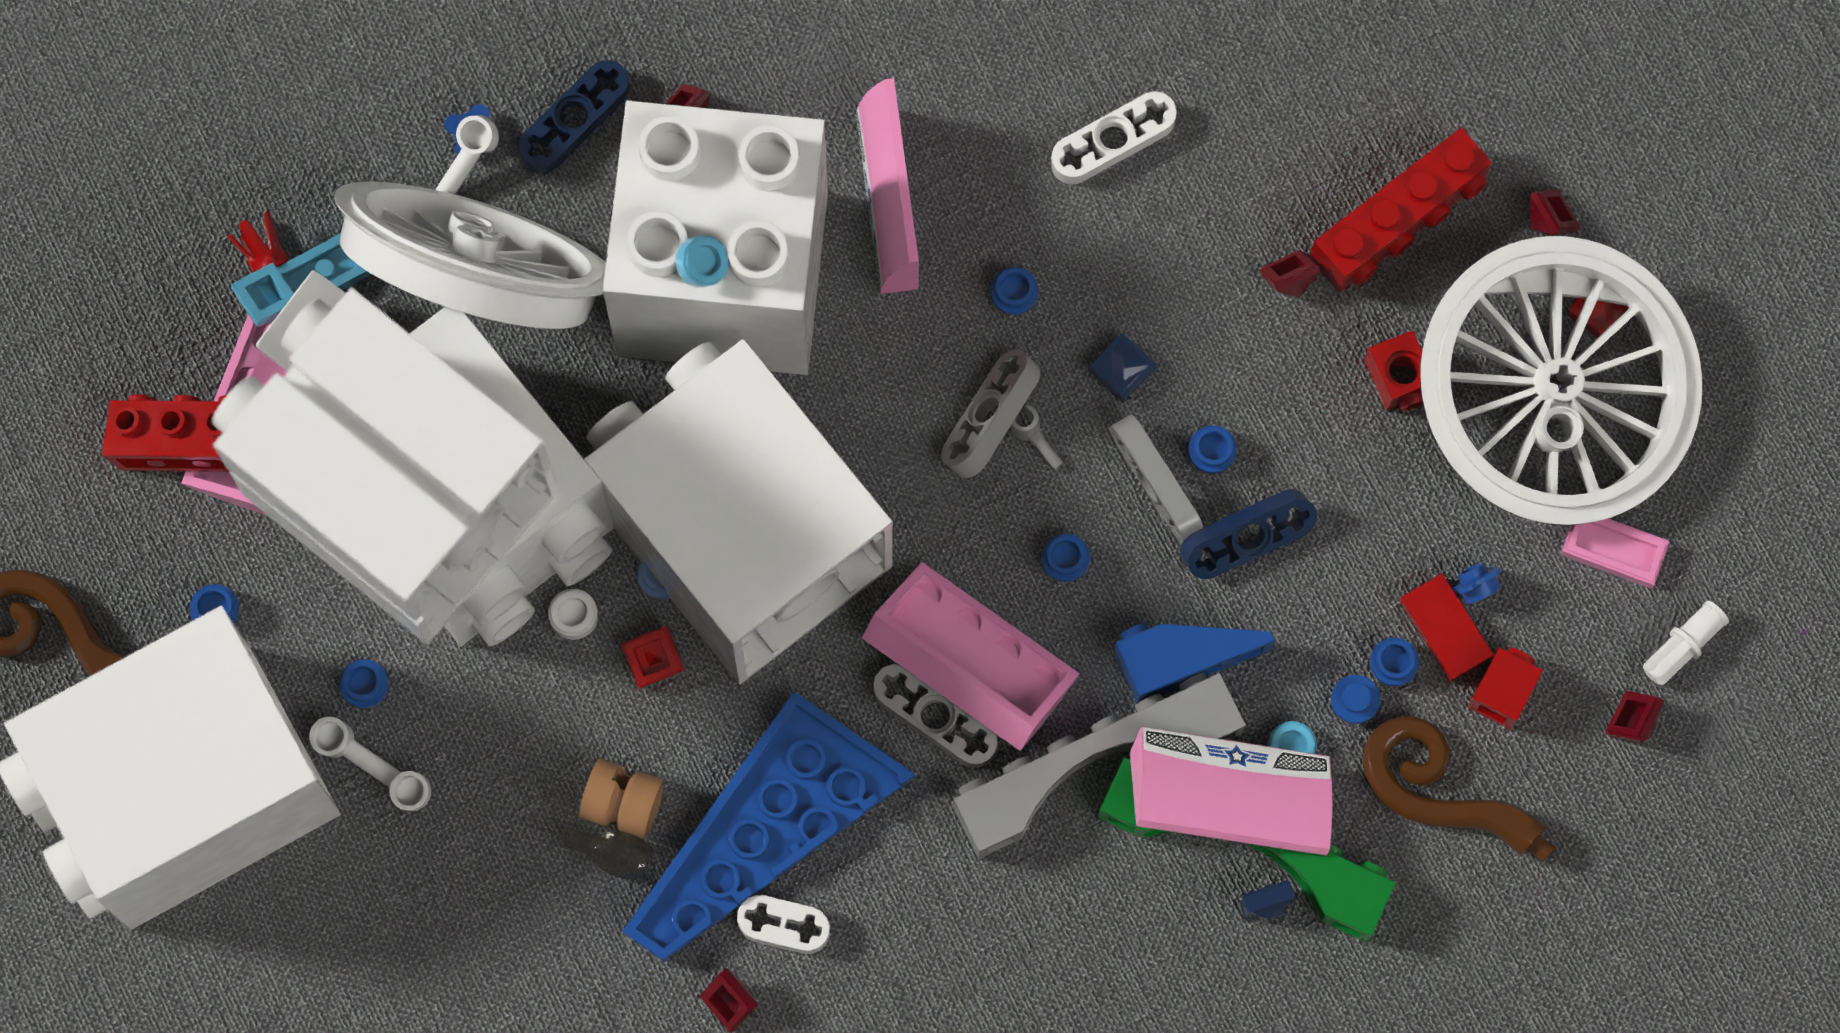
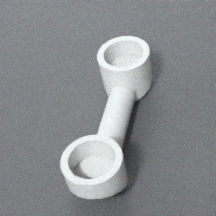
(475, 136)
(336, 739)

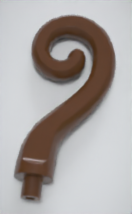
(80, 631)
(1504, 820)

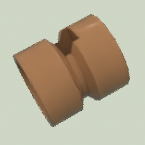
(621, 798)

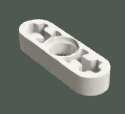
(1149, 132)

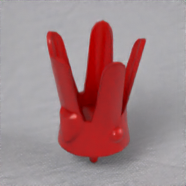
(258, 253)

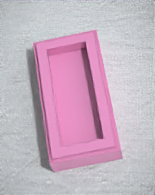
(1617, 550)

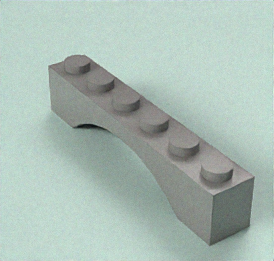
(1002, 809)

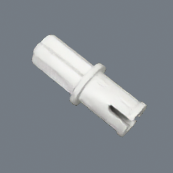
(1685, 643)

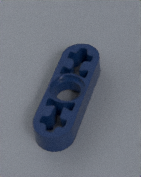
(540, 130)
(1267, 539)

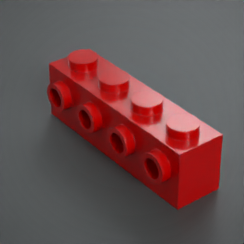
(1400, 210)
(163, 434)

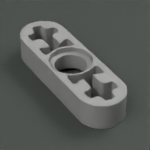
(1014, 376)
(1156, 477)
(936, 736)

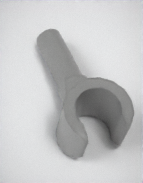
(1033, 434)

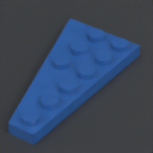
(781, 805)

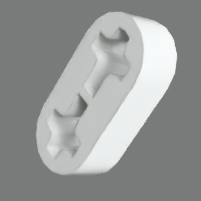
(785, 912)

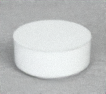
(573, 614)

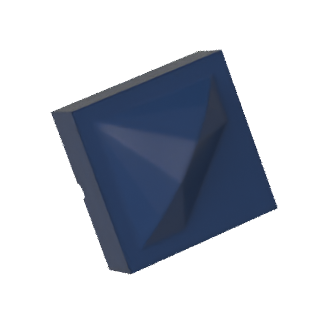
(1122, 367)
(1267, 901)

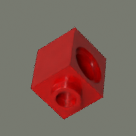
(1396, 352)
(1505, 687)

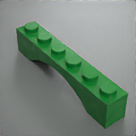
(1341, 892)

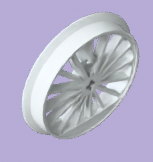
(469, 255)
(1558, 269)

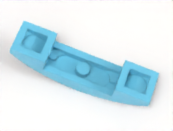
(271, 287)

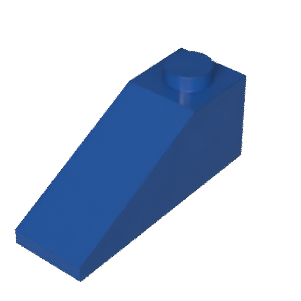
(1169, 654)

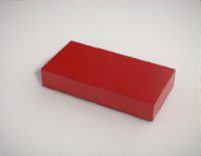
(1446, 627)

